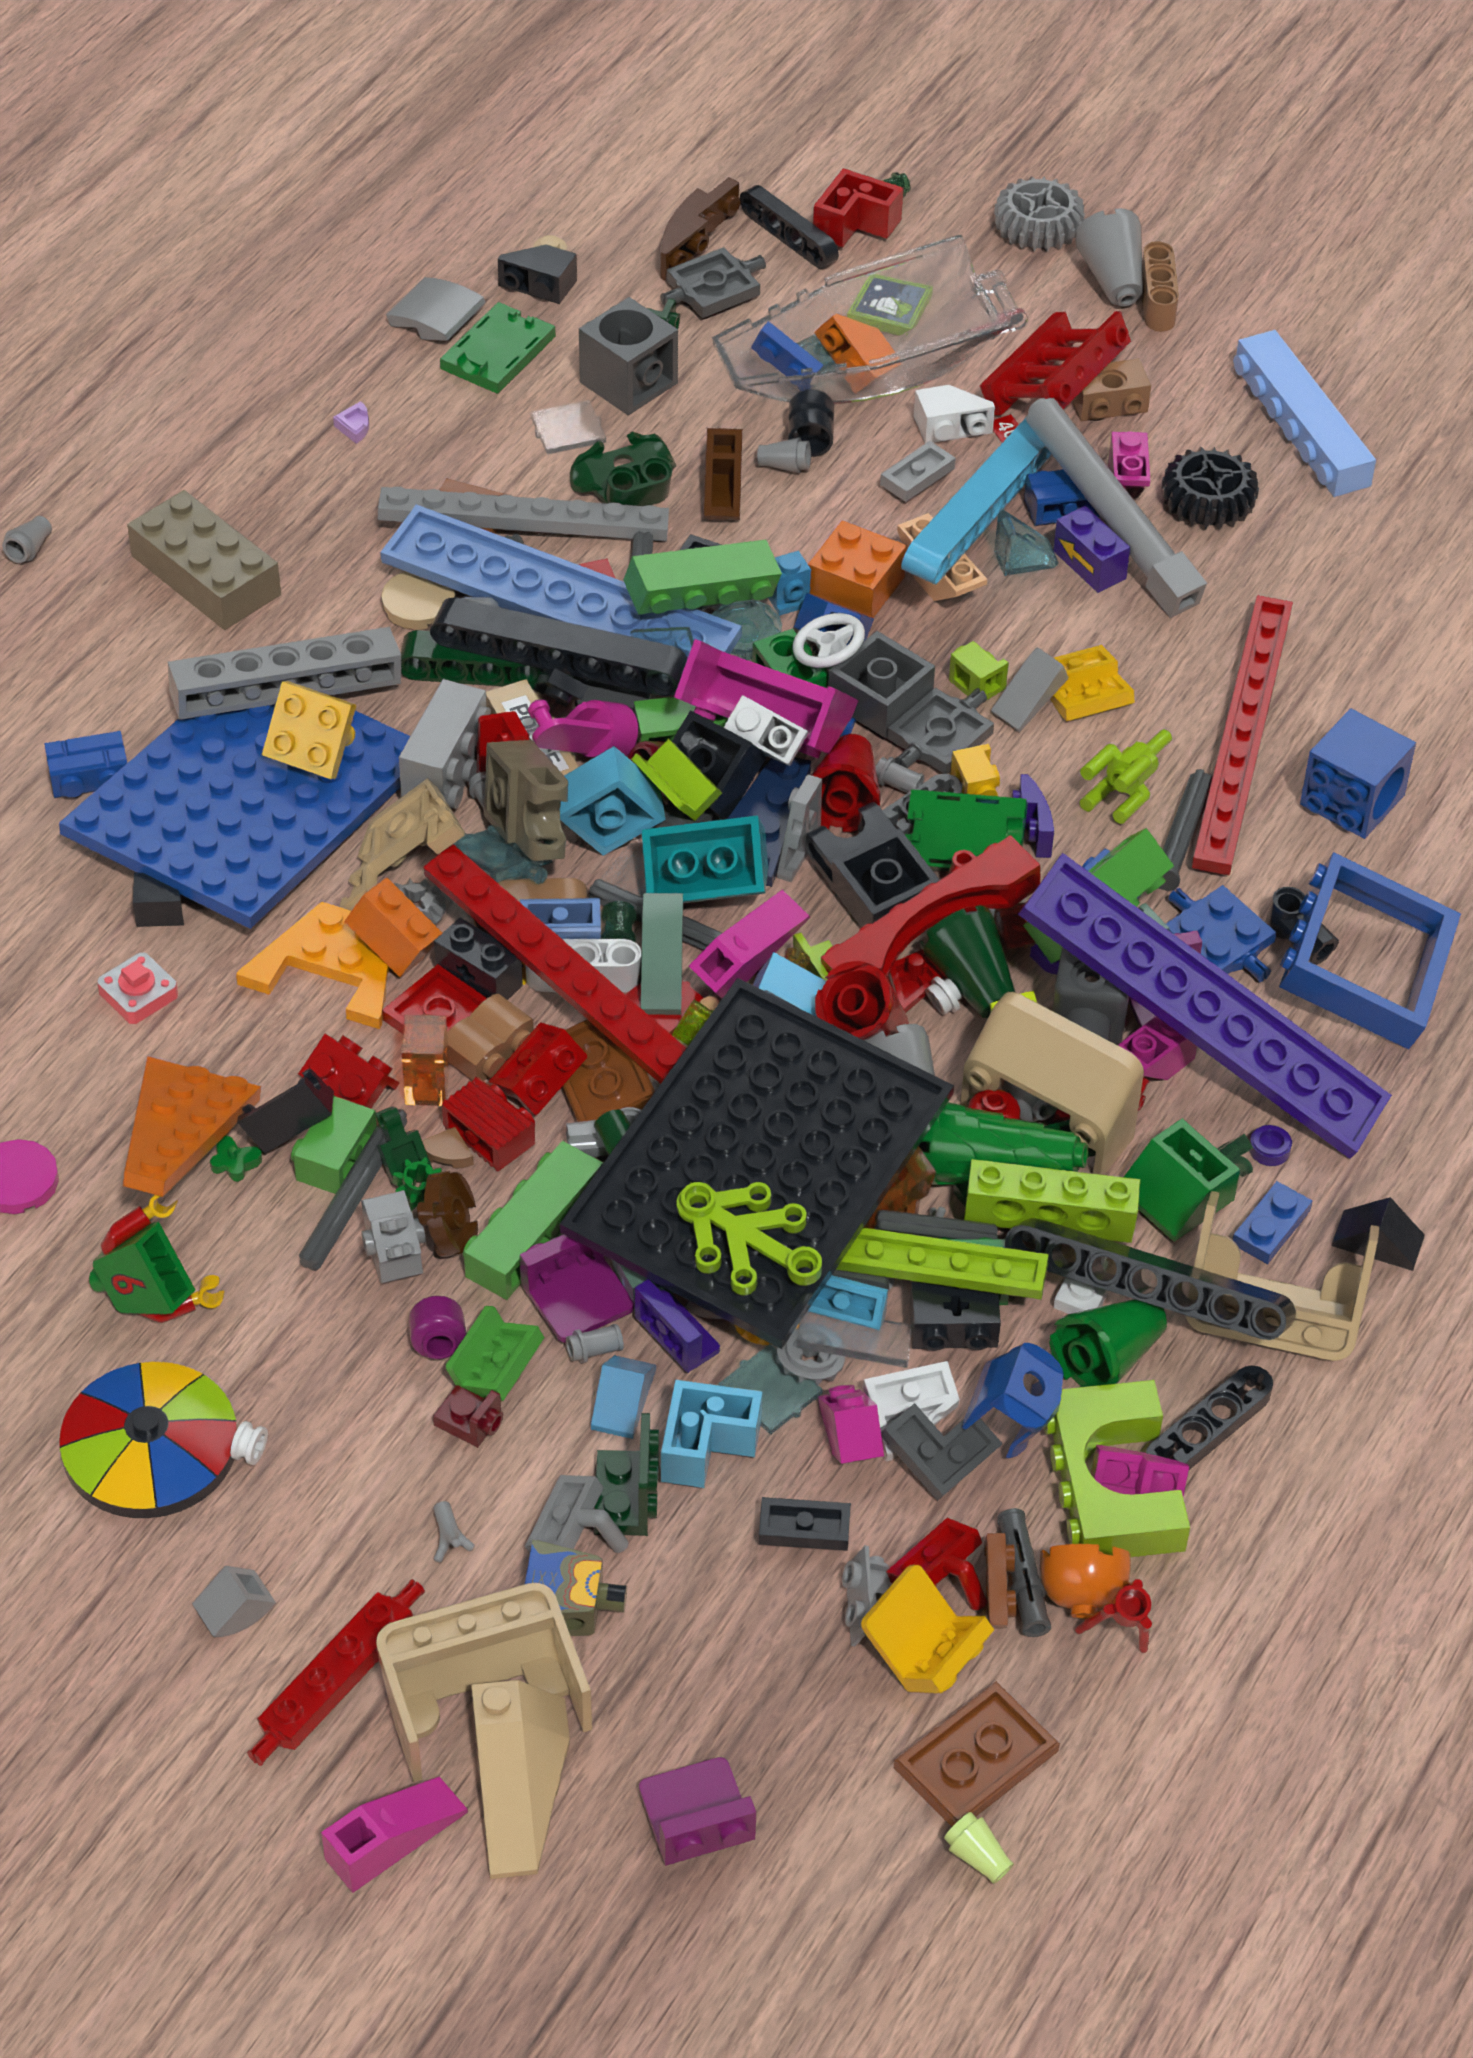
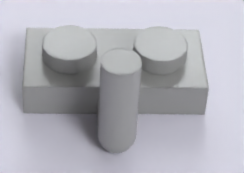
(572, 1509)

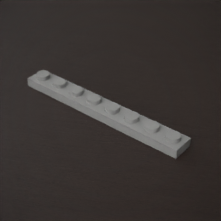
(528, 513)

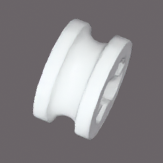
(249, 1443)

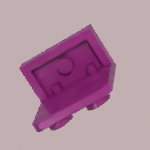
(572, 1286)
(697, 1810)

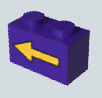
(1091, 549)

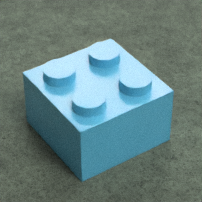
(610, 801)

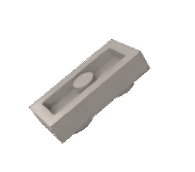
(917, 471)

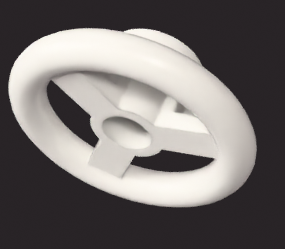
(830, 644)

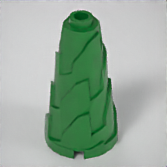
(989, 1136)

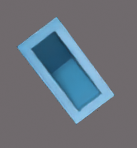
(621, 1395)

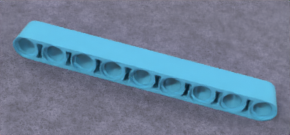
(975, 505)

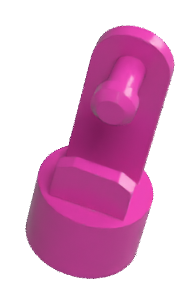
(587, 729)

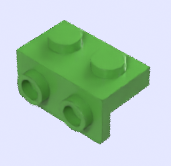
(493, 1354)

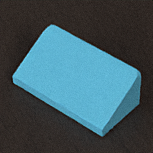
(852, 1302)

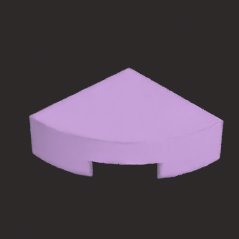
(353, 422)

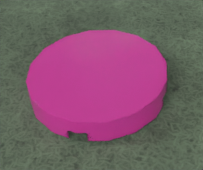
(26, 1175)

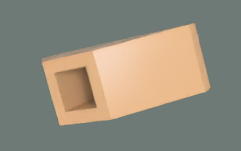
(958, 580)

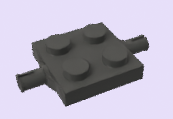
(714, 281)
(938, 727)

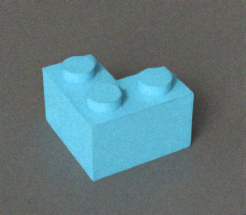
(704, 1421)

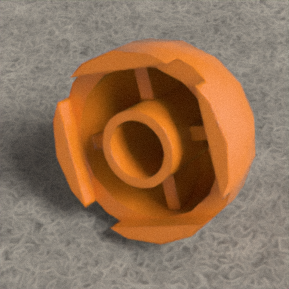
(1083, 1576)

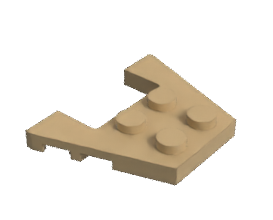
(411, 821)

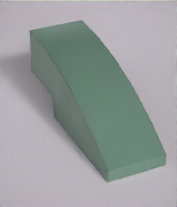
(662, 953)

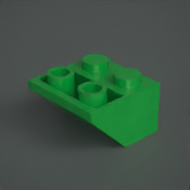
(1178, 1176)

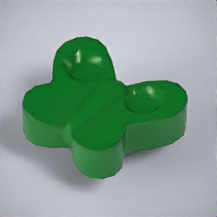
(235, 1159)

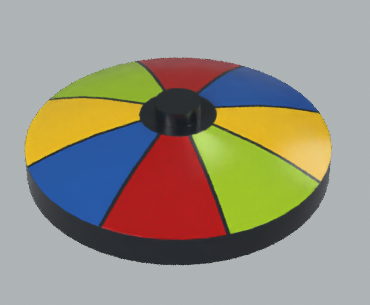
(148, 1439)

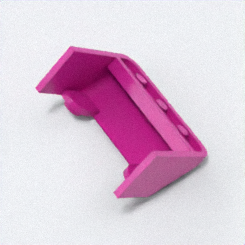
(718, 680)

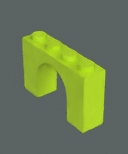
(1100, 1516)

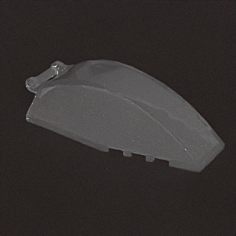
(920, 301)

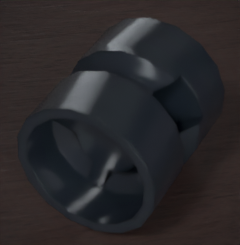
(812, 420)

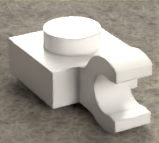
(1079, 1296)

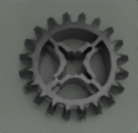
(1210, 488)

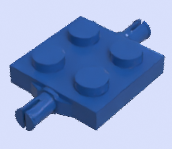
(1228, 930)

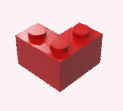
(858, 203)

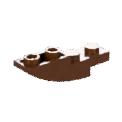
(692, 221)

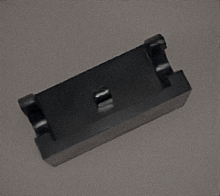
(288, 1112)

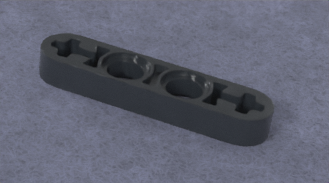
(789, 226)
(1214, 1428)

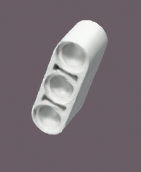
(614, 958)

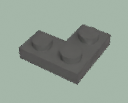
(939, 1459)

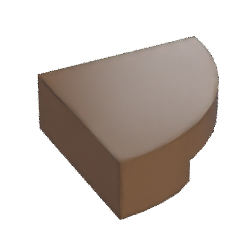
(448, 1149)

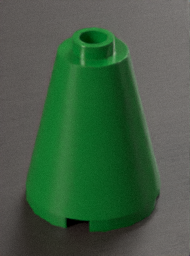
(1106, 1341)

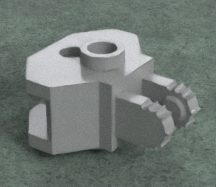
(392, 1236)

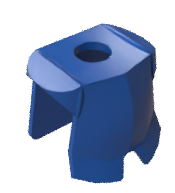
(1004, 1389)

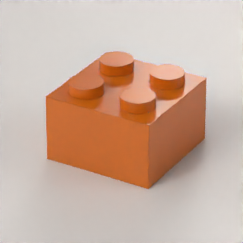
(857, 569)

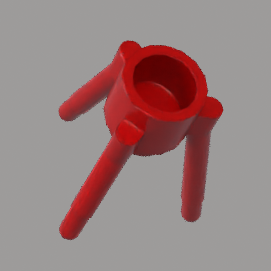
(1128, 1609)

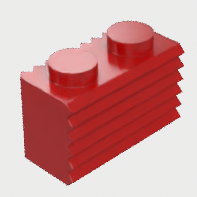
(489, 1123)

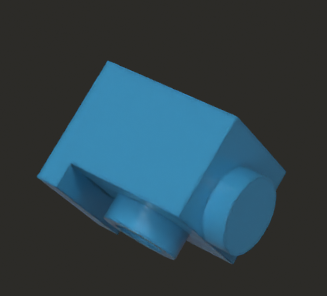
(792, 584)

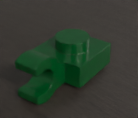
(399, 1143)

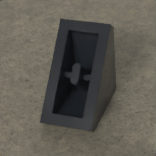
(1398, 1235)

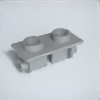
(865, 1581)

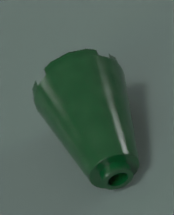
(971, 956)

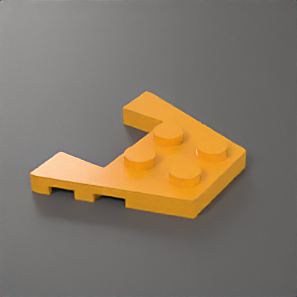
(327, 948)

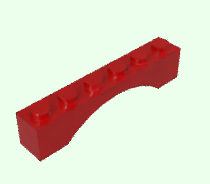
(993, 879)

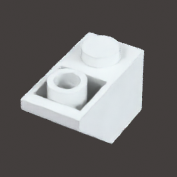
(951, 414)
(766, 730)

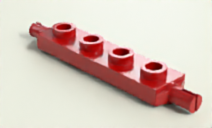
(330, 1674)

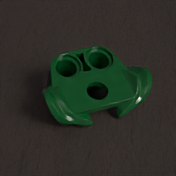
(644, 479)

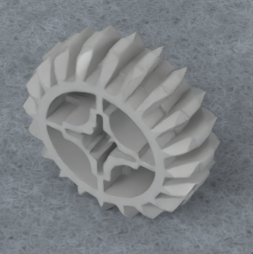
(1039, 213)

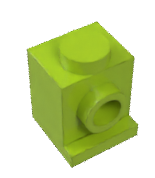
(976, 668)

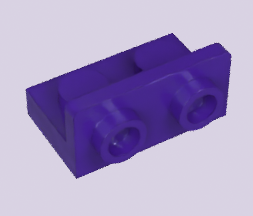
(673, 1326)

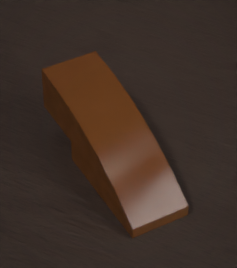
(723, 474)

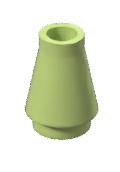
(978, 1847)

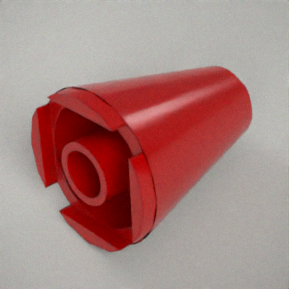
(847, 782)
(860, 1001)

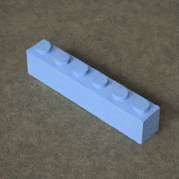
(1304, 413)

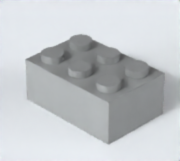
(445, 742)

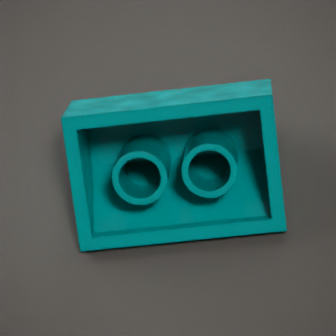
(707, 859)

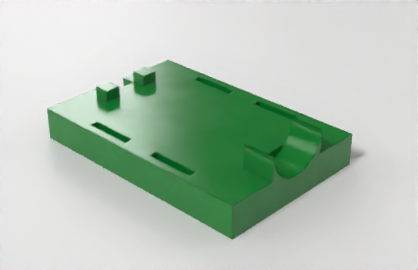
(497, 348)
(962, 822)

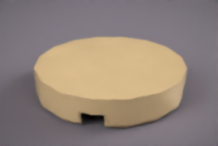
(413, 600)

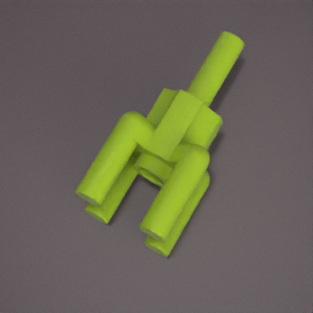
(1125, 773)

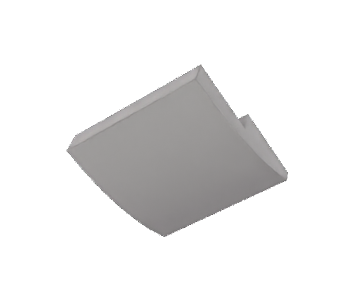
(436, 308)

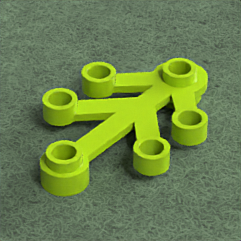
(746, 1230)

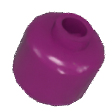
(436, 1327)

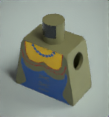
(576, 1583)

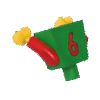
(144, 1271)

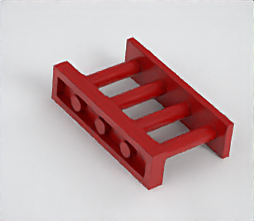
(1049, 344)

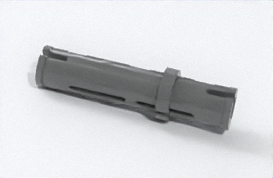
(1032, 1612)

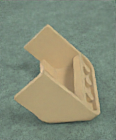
(1063, 1067)
(1324, 1320)
(477, 1644)

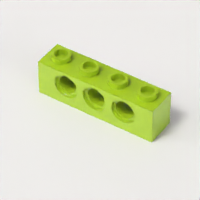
(1078, 1200)

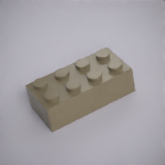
(204, 559)

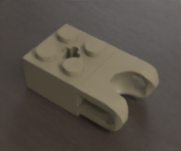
(525, 798)

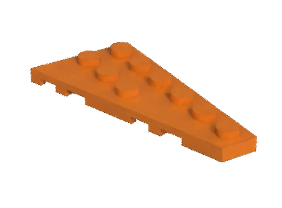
(179, 1121)

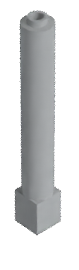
(1170, 575)

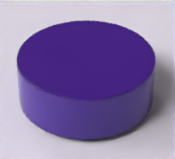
(1270, 1145)

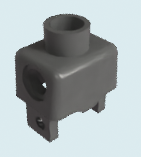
(1092, 1005)

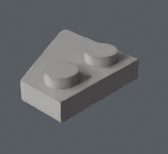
(803, 818)

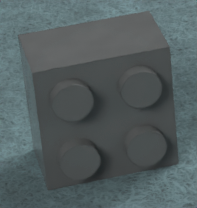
(883, 680)

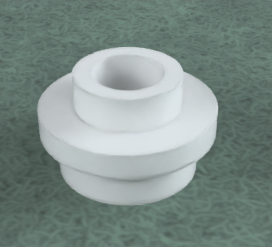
(943, 995)

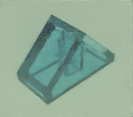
(1021, 547)

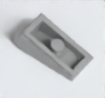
(1030, 689)

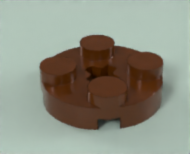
(447, 1212)

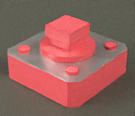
(137, 988)

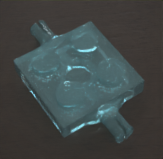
(500, 858)

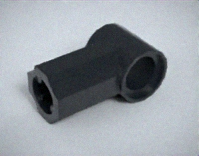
(1284, 915)

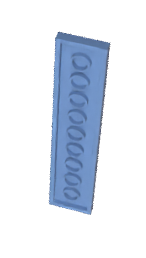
(532, 580)

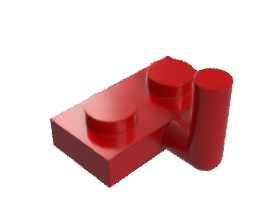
(944, 1553)

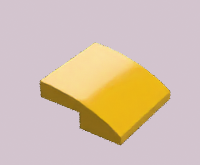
(1091, 684)

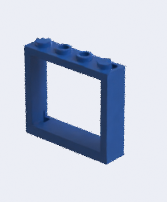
(1346, 998)

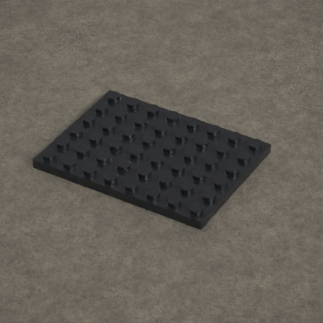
(771, 1103)

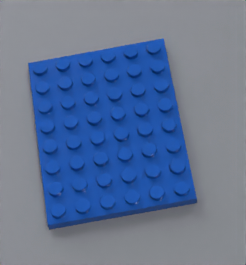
(228, 821)

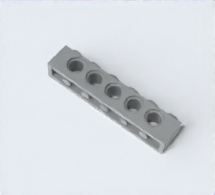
(255, 675)

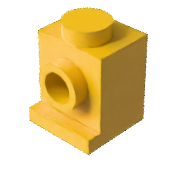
(975, 771)

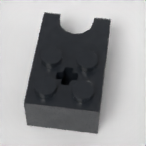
(870, 869)

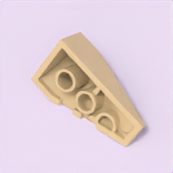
(520, 1762)

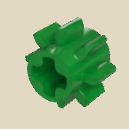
(414, 1173)

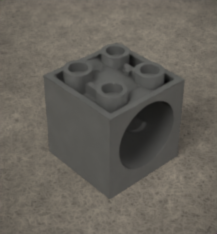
(628, 355)

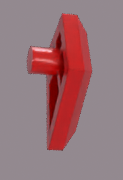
(911, 977)

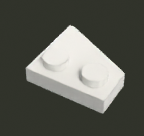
(926, 1386)

